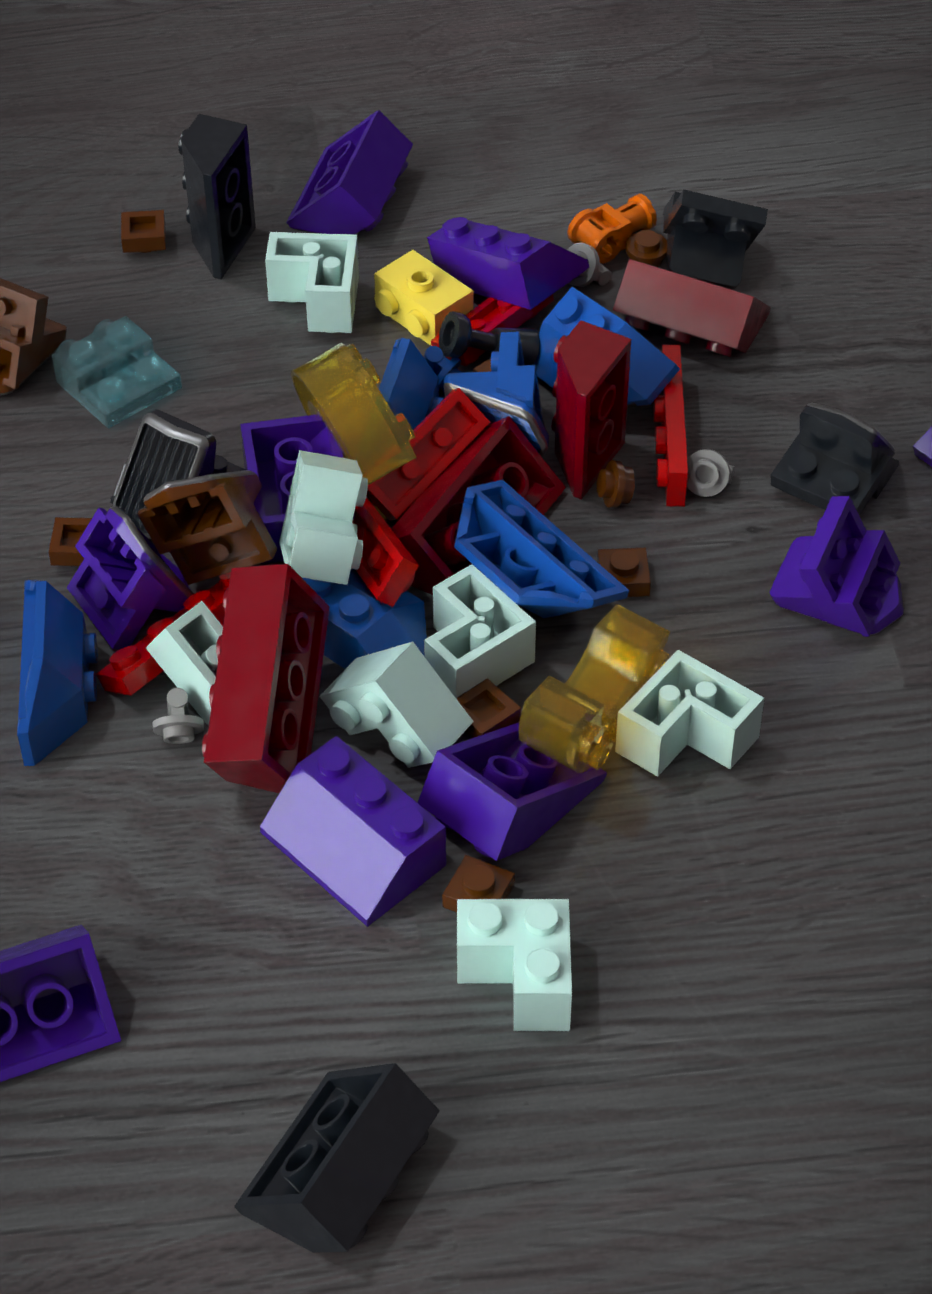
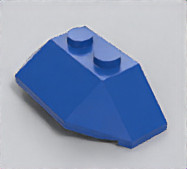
(649, 367)
(410, 383)
(529, 554)
(363, 624)
(53, 671)

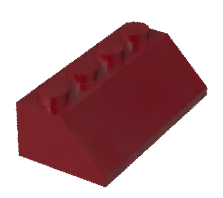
(433, 519)
(266, 677)

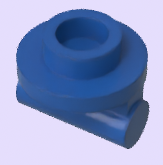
(440, 364)

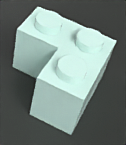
(318, 272)
(319, 515)
(478, 633)
(189, 655)
(400, 698)
(689, 707)
(520, 945)

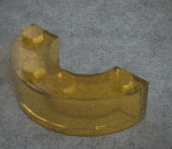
(345, 396)
(579, 717)

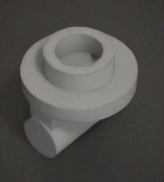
(596, 272)
(708, 472)
(178, 725)

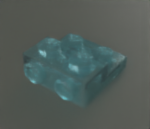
(114, 371)

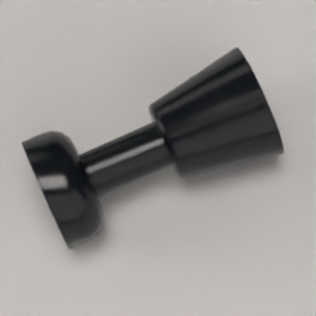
(457, 335)

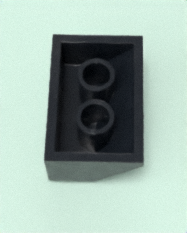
(218, 189)
(340, 1158)

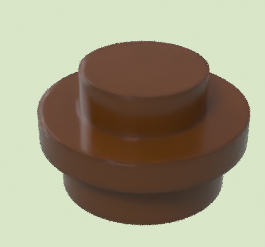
(647, 247)
(616, 484)

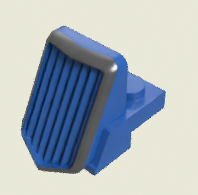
(506, 391)

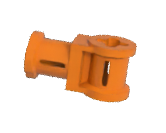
(610, 228)

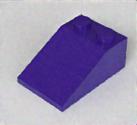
(502, 791)

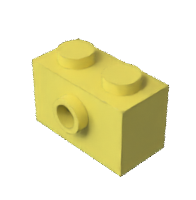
(420, 295)

